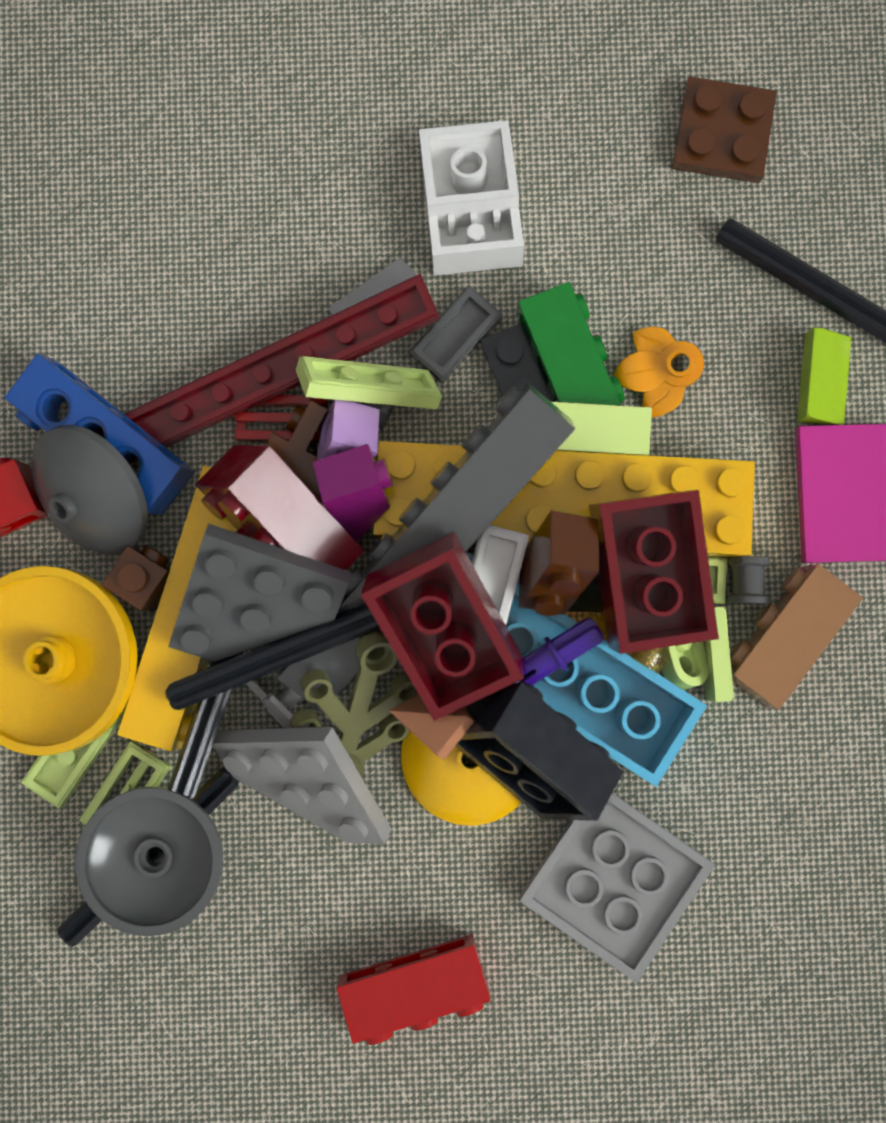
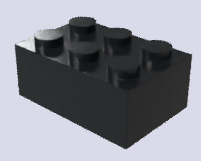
(539, 755)

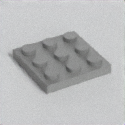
(617, 885)

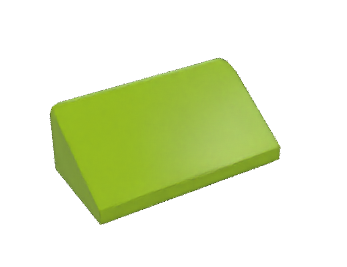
(824, 377)

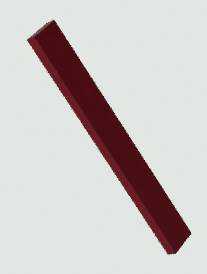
(273, 368)

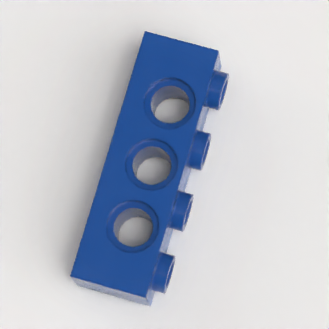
(49, 383)

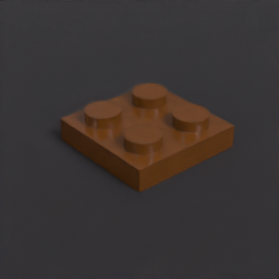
(724, 129)

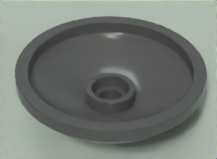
(88, 489)
(123, 880)

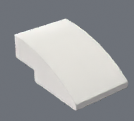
(471, 197)

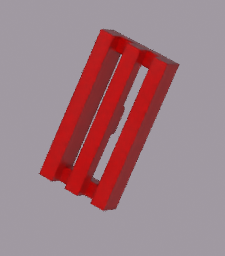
(245, 417)

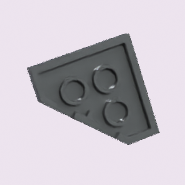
(252, 596)

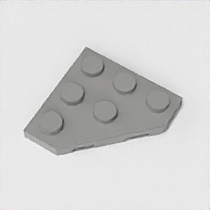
(308, 775)

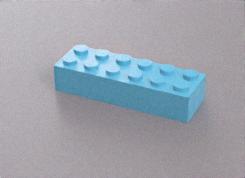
(611, 697)

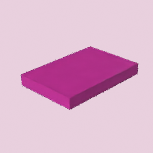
(842, 492)

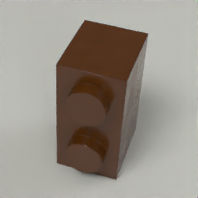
(559, 563)

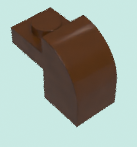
(293, 451)

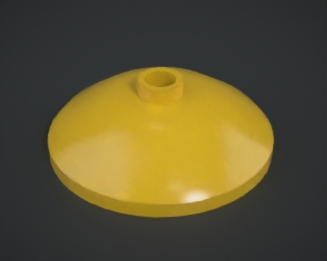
(450, 788)

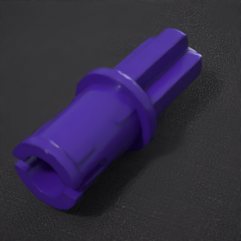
(561, 650)

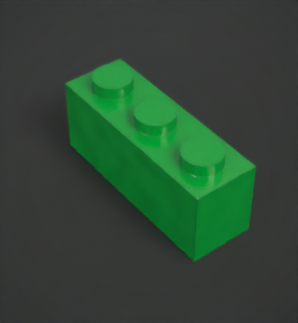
(566, 347)

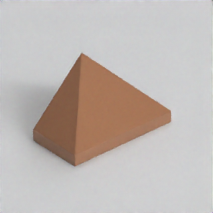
(437, 735)

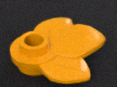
(652, 369)

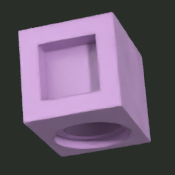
(348, 427)

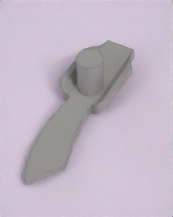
(278, 707)

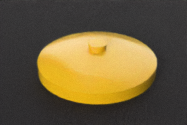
(62, 660)

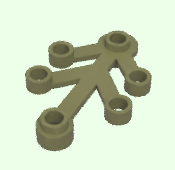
(359, 715)

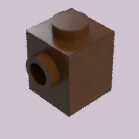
(139, 577)

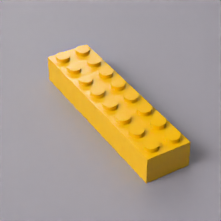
(577, 479)

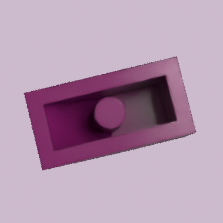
(354, 488)

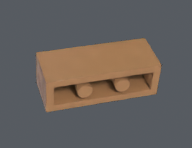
(792, 634)

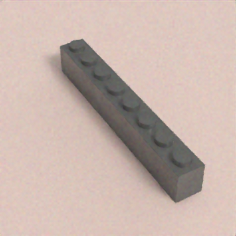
(463, 500)

